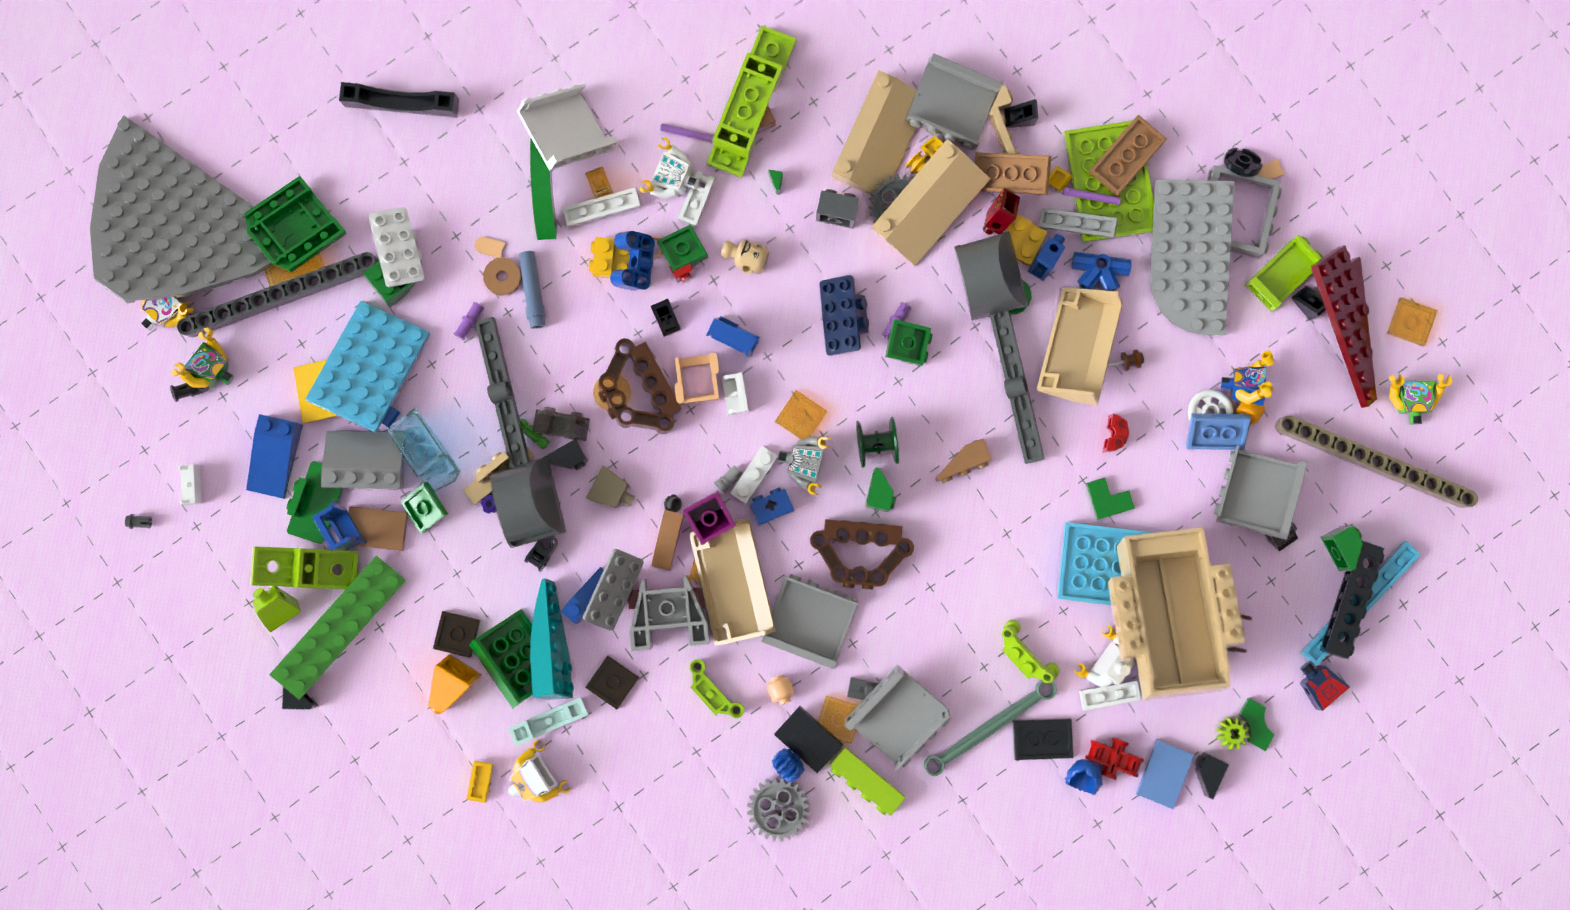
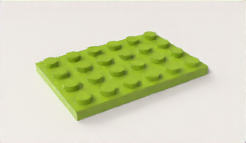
(1136, 204)

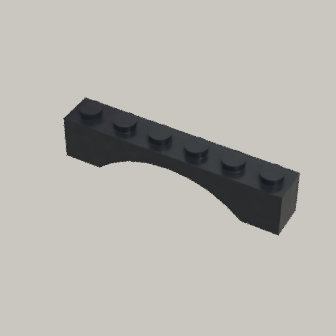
(427, 103)

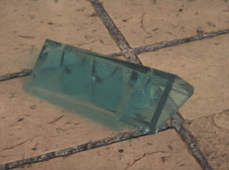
(423, 451)

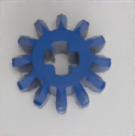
(788, 765)

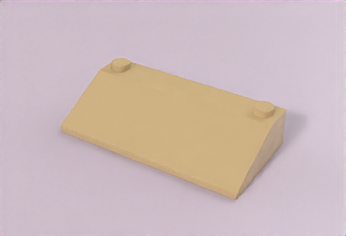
(877, 136)
(931, 202)
(1080, 344)
(733, 585)

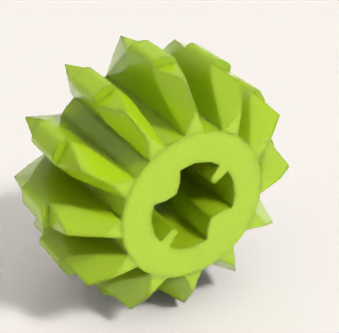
(1239, 731)

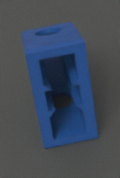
(1047, 257)

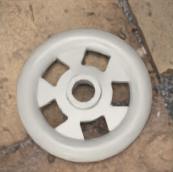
(1206, 396)

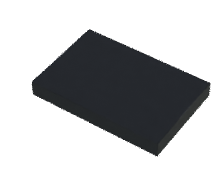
(808, 739)
(1042, 739)

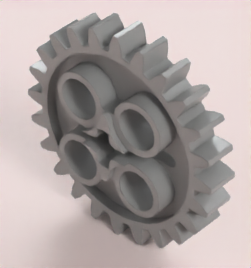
(785, 826)

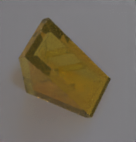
(599, 182)

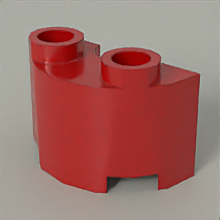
(1119, 433)

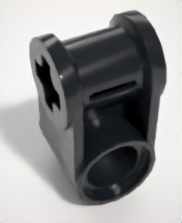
(541, 553)

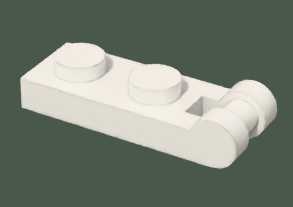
(696, 200)

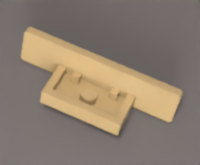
(482, 485)

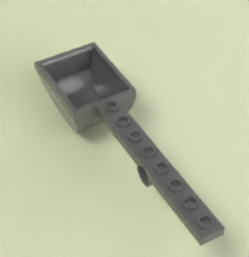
(993, 290)
(526, 490)

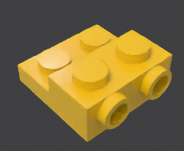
(1026, 239)
(607, 257)

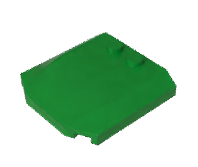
(292, 226)

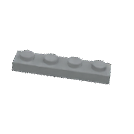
(1078, 223)

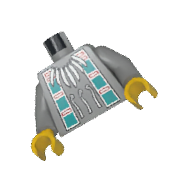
(805, 461)

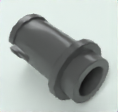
(138, 521)

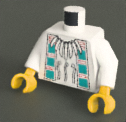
(672, 174)

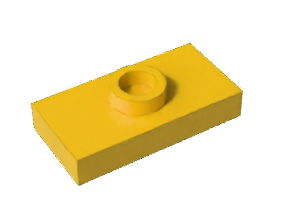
(480, 781)

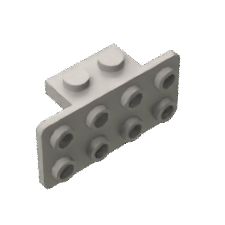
(613, 589)

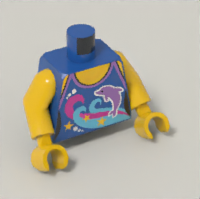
(1250, 382)

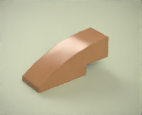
(667, 540)

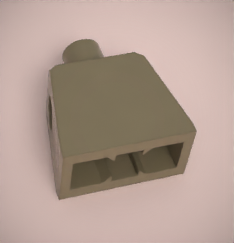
(610, 489)

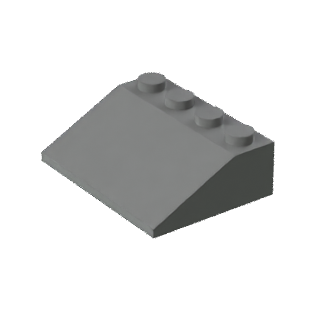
(361, 461)

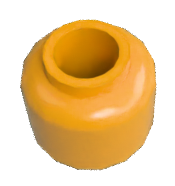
(1255, 411)

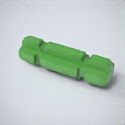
(541, 441)

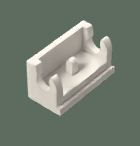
(735, 393)
(191, 484)

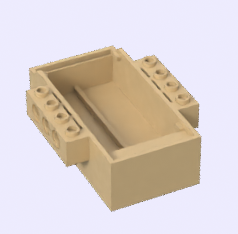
(1175, 613)

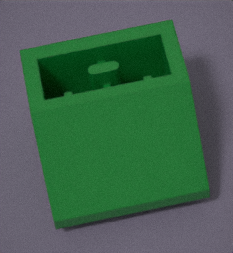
(390, 295)

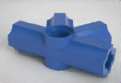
(1093, 273)

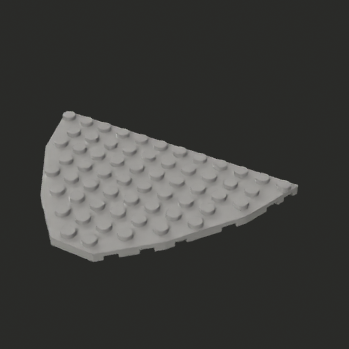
(165, 223)

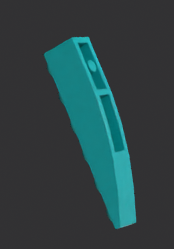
(549, 648)

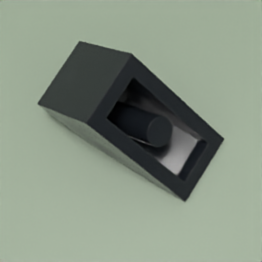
(568, 456)
(1210, 773)

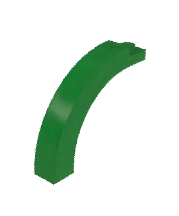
(542, 196)

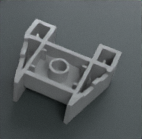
(668, 609)

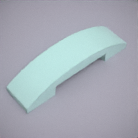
(548, 721)

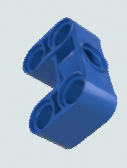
(640, 262)

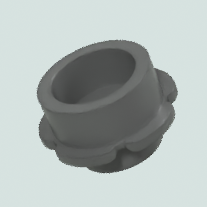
(672, 503)

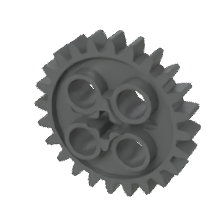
(896, 186)

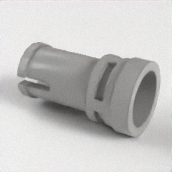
(726, 481)

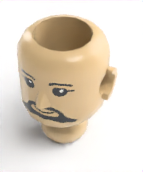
(748, 256)

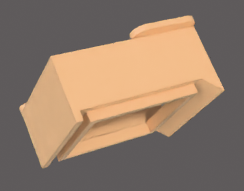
(692, 361)

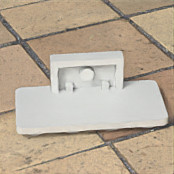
(396, 247)

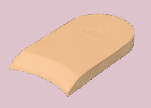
(1271, 170)
(489, 247)

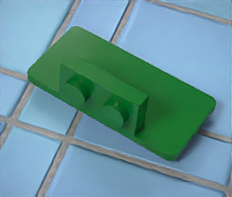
(308, 501)

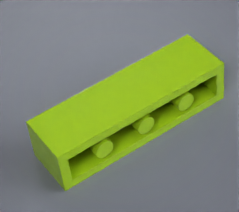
(866, 780)

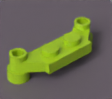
(1023, 657)
(711, 694)

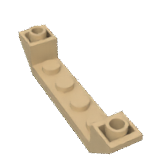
(997, 119)

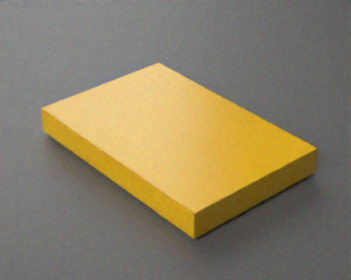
(305, 378)

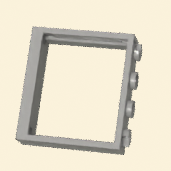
(1271, 209)

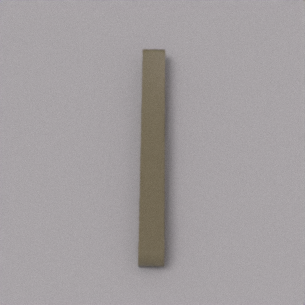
(1385, 462)

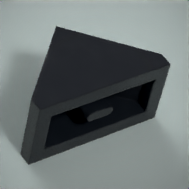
(1022, 114)
(1309, 302)
(665, 317)
(289, 701)

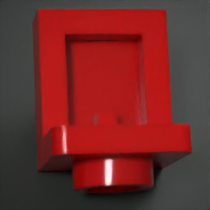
(683, 273)

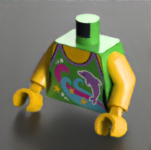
(1416, 396)

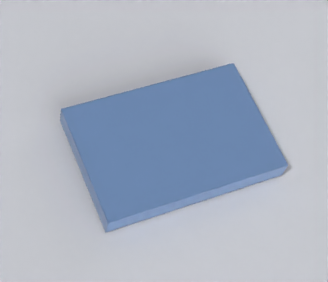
(1217, 431)
(1164, 774)

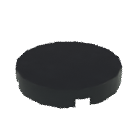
(1243, 162)

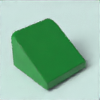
(776, 178)

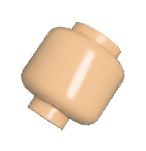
(780, 689)

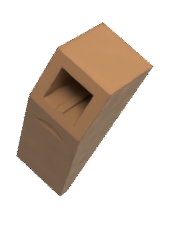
(968, 457)

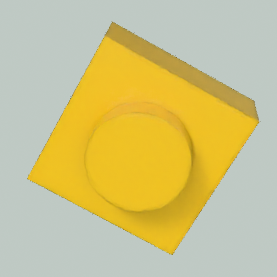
(1059, 178)

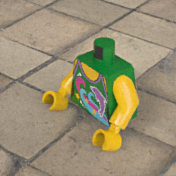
(206, 365)

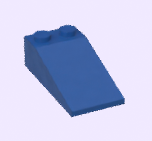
(272, 455)

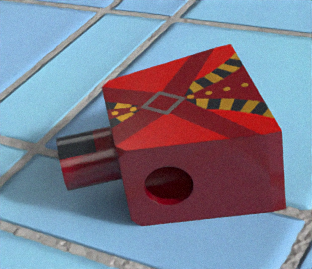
(1001, 212)

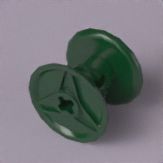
(877, 442)

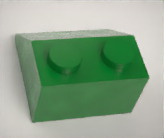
(880, 493)
(1344, 546)

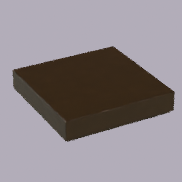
(456, 633)
(612, 682)

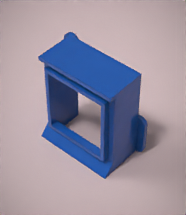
(732, 335)
(342, 525)

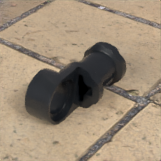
(185, 390)

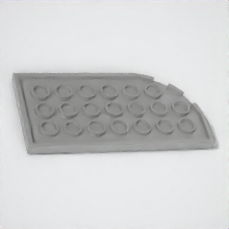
(1192, 253)

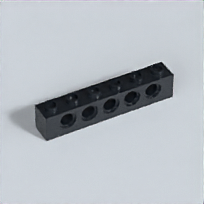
(1343, 605)

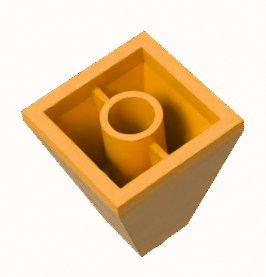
(449, 682)

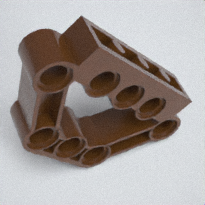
(639, 418)
(894, 558)

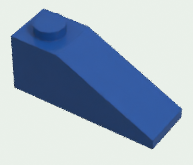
(579, 602)

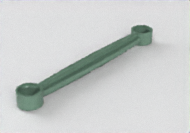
(989, 727)

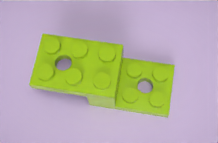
(303, 567)

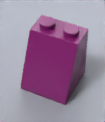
(709, 517)

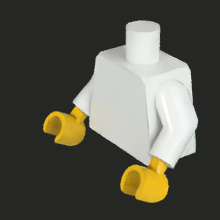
(1109, 667)

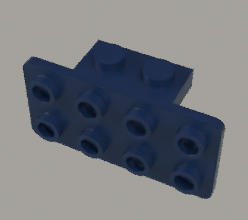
(843, 315)

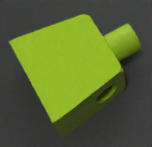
(274, 607)

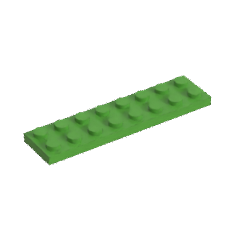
(337, 627)

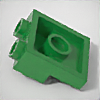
(908, 343)

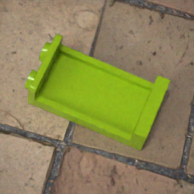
(1284, 272)

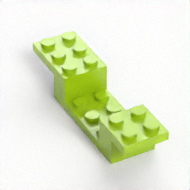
(749, 100)

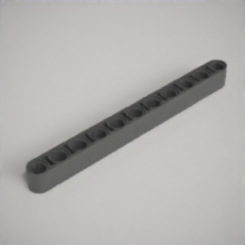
(269, 295)

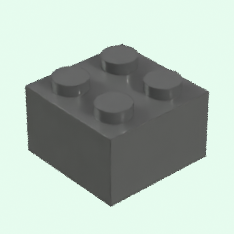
(837, 208)

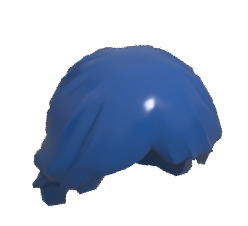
(1085, 776)

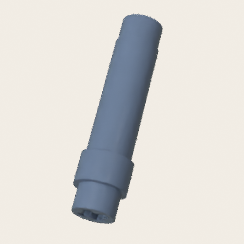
(534, 307)

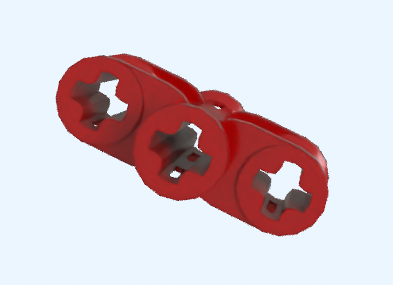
(1114, 758)

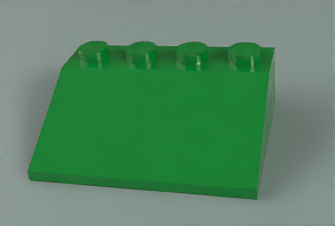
(506, 656)

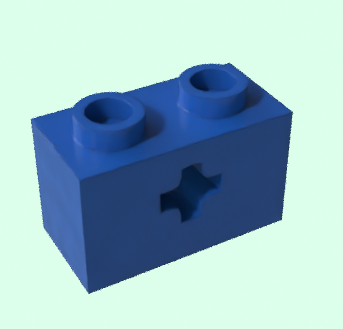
(765, 515)

